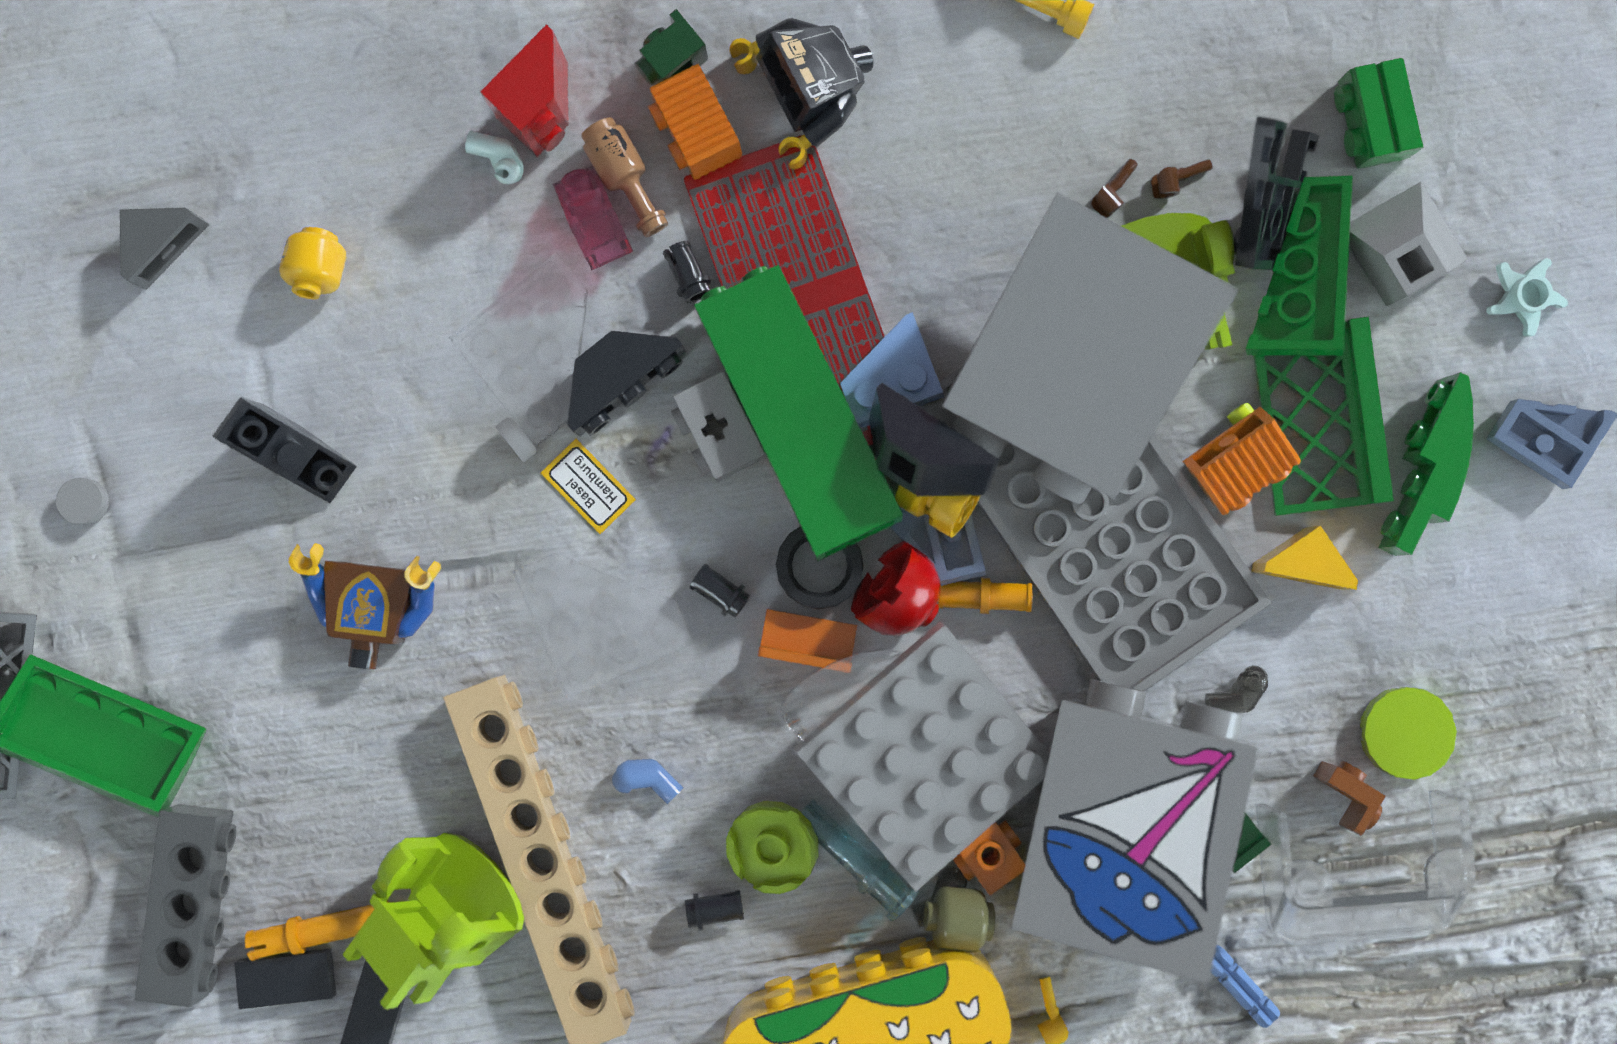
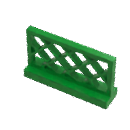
(1363, 423)

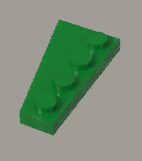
(1310, 276)

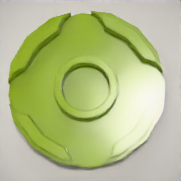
(1408, 732)
(772, 847)

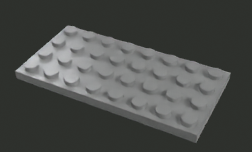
(1128, 576)

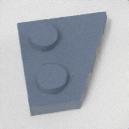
(1551, 438)
(953, 557)

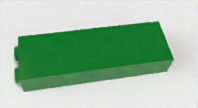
(798, 412)

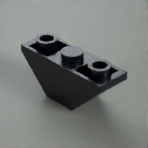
(616, 374)
(284, 448)
(925, 451)

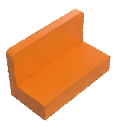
(805, 639)

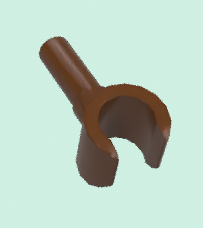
(1167, 181)
(1107, 199)

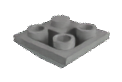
(1404, 244)

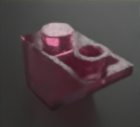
(592, 217)

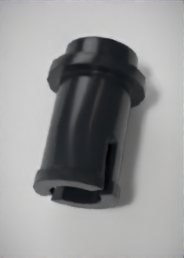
(687, 272)
(720, 591)
(713, 909)

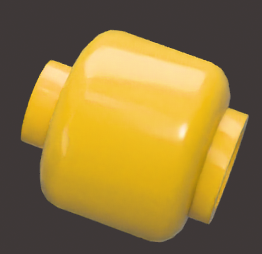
(312, 262)

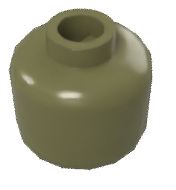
(959, 919)

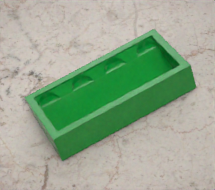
(96, 736)

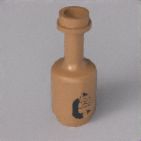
(620, 169)

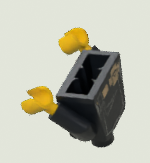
(810, 75)

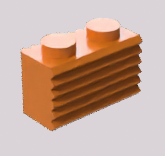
(695, 122)
(1242, 461)

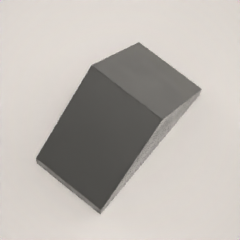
(154, 240)

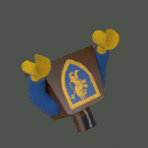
(366, 601)

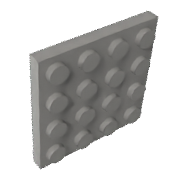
(926, 756)

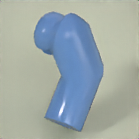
(645, 774)

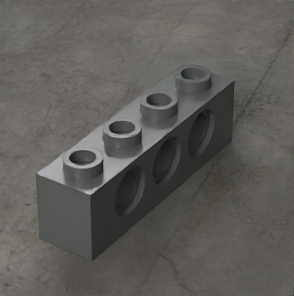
(162, 972)

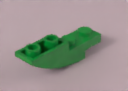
(1442, 452)

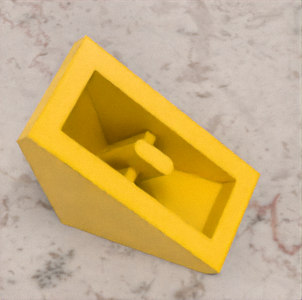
(1308, 559)

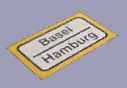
(588, 486)

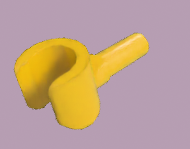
(1054, 1029)

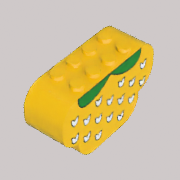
(880, 999)

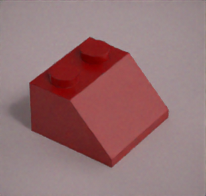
(533, 93)

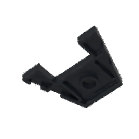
(1268, 195)

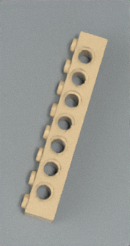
(581, 1018)

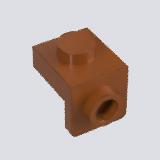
(1349, 781)

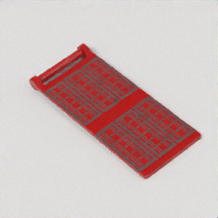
(776, 215)

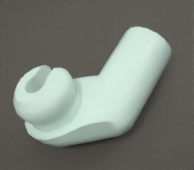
(501, 154)

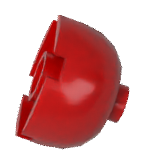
(900, 594)

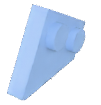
(897, 362)

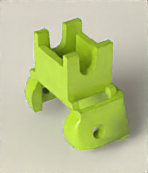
(1198, 242)
(453, 919)

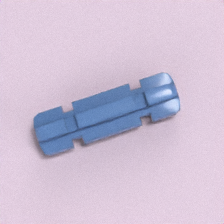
(1243, 989)

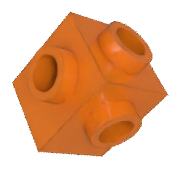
(998, 865)

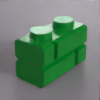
(1378, 113)

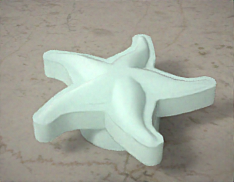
(1526, 295)

